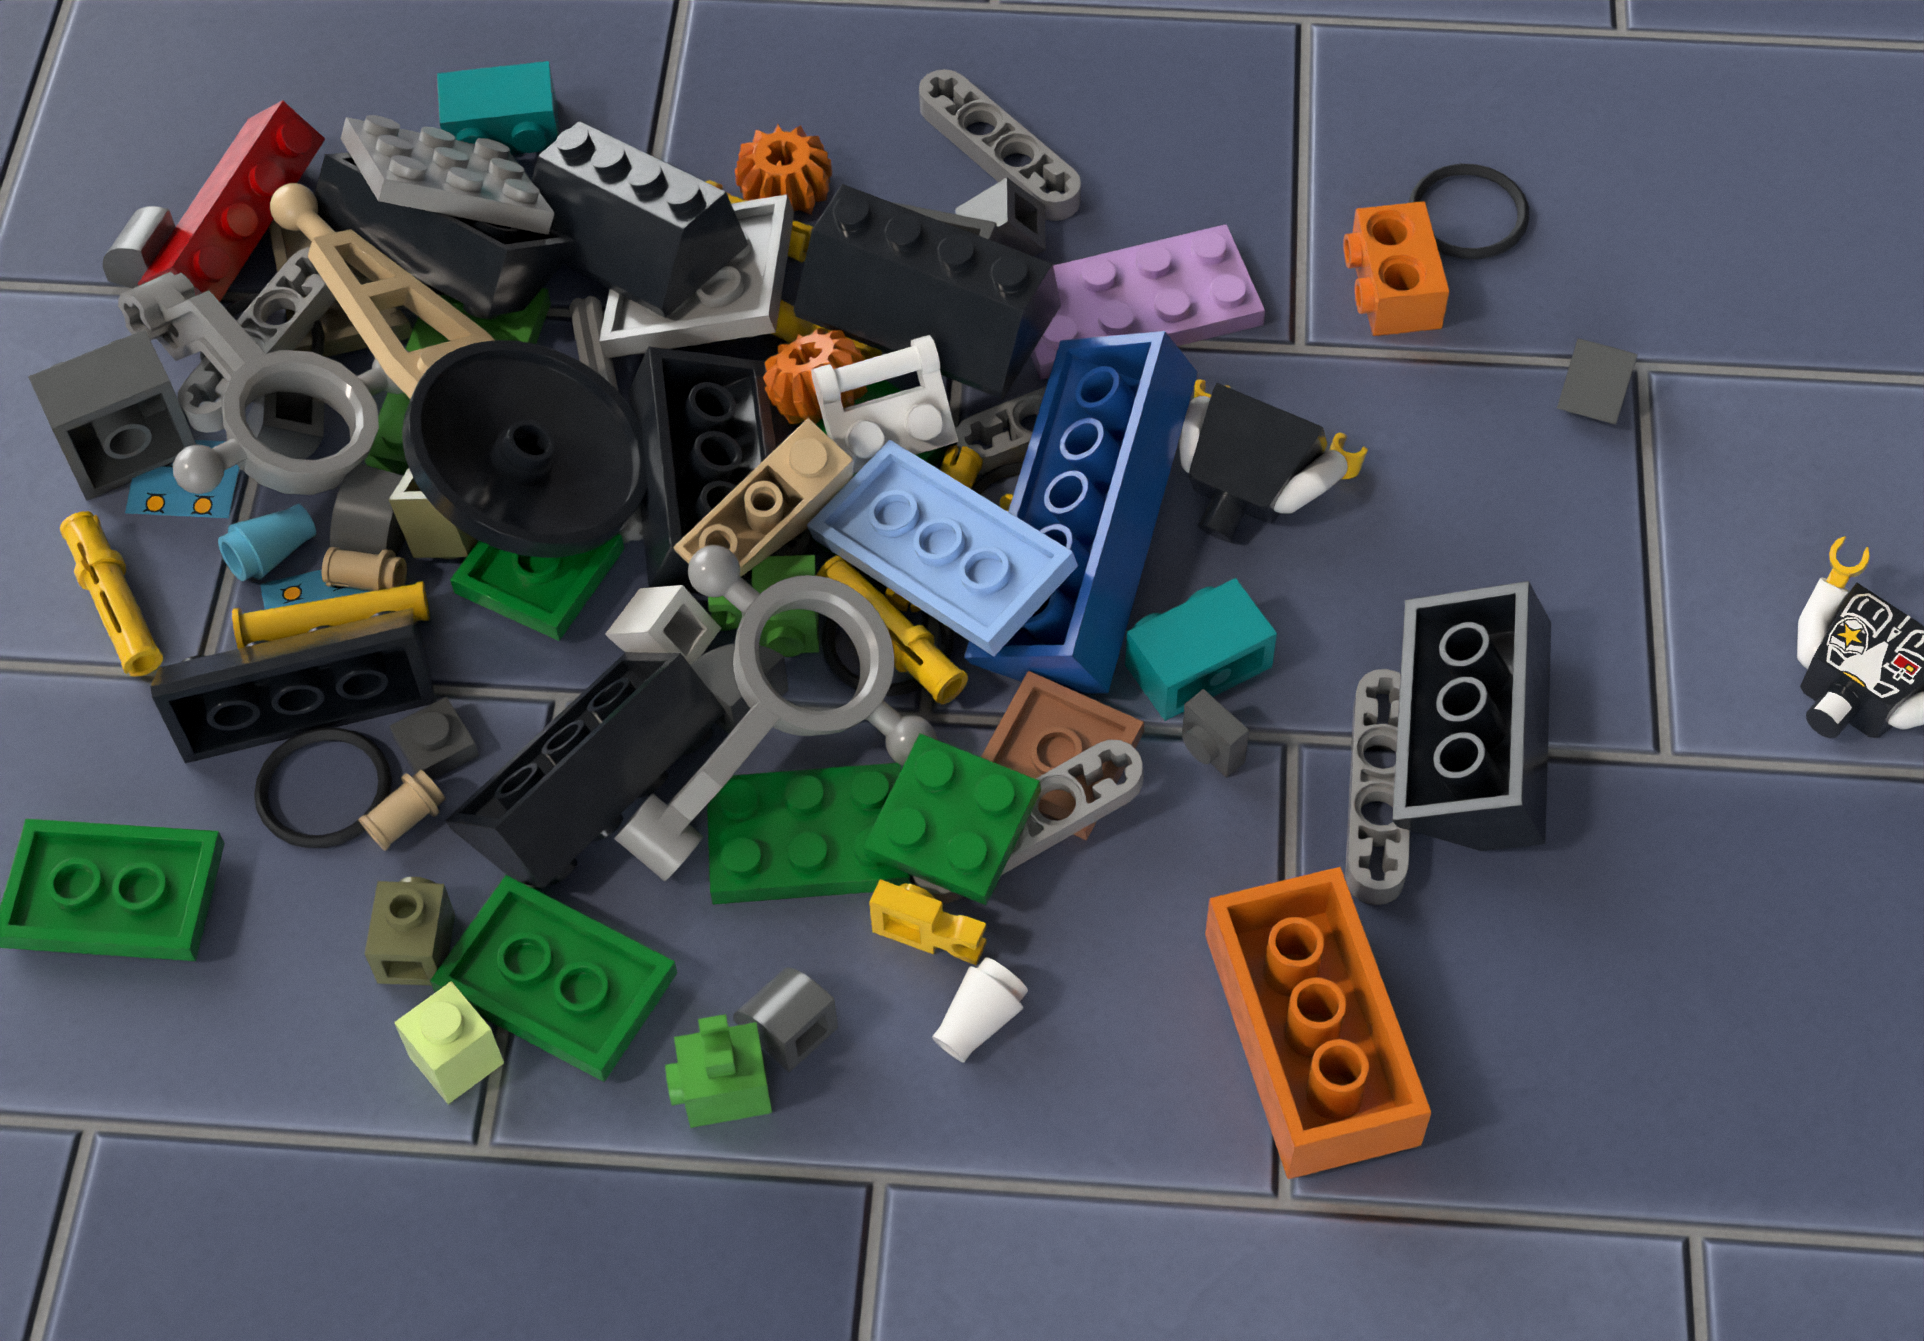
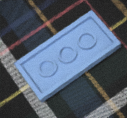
(942, 547)

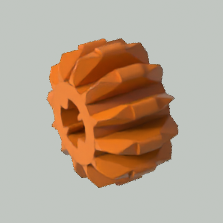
(784, 165)
(790, 375)

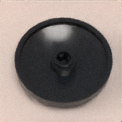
(525, 448)

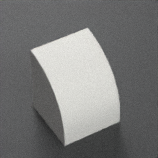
(664, 622)

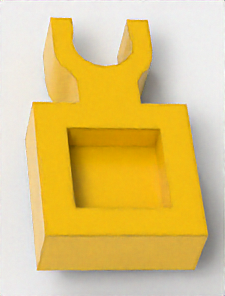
(918, 920)

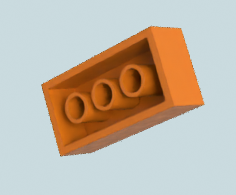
(1316, 1023)

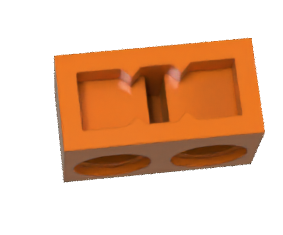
(1397, 269)

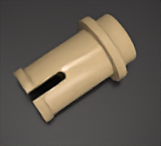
(363, 569)
(403, 809)

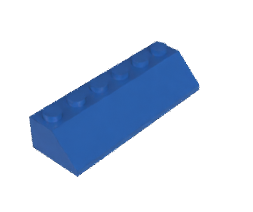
(1097, 489)

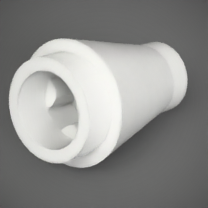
(980, 1008)

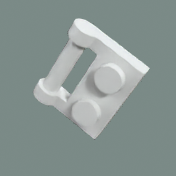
(911, 418)

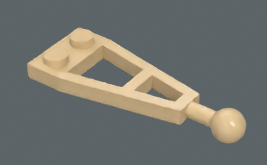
(392, 286)

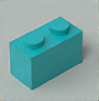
(501, 105)
(1199, 645)

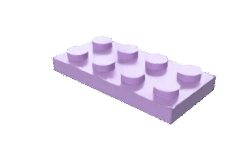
(1176, 285)

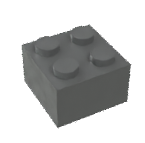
(113, 413)

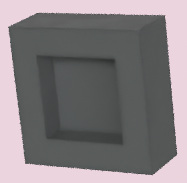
(1214, 734)
(434, 739)

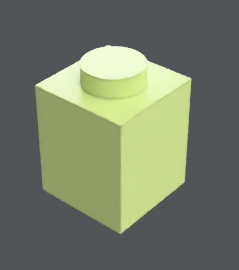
(449, 1042)

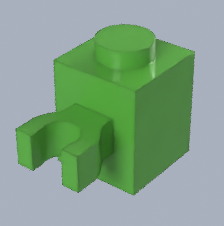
(786, 632)
(719, 1073)

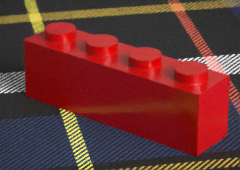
(235, 201)

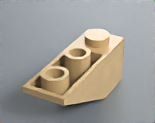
(774, 499)

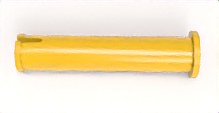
(302, 617)

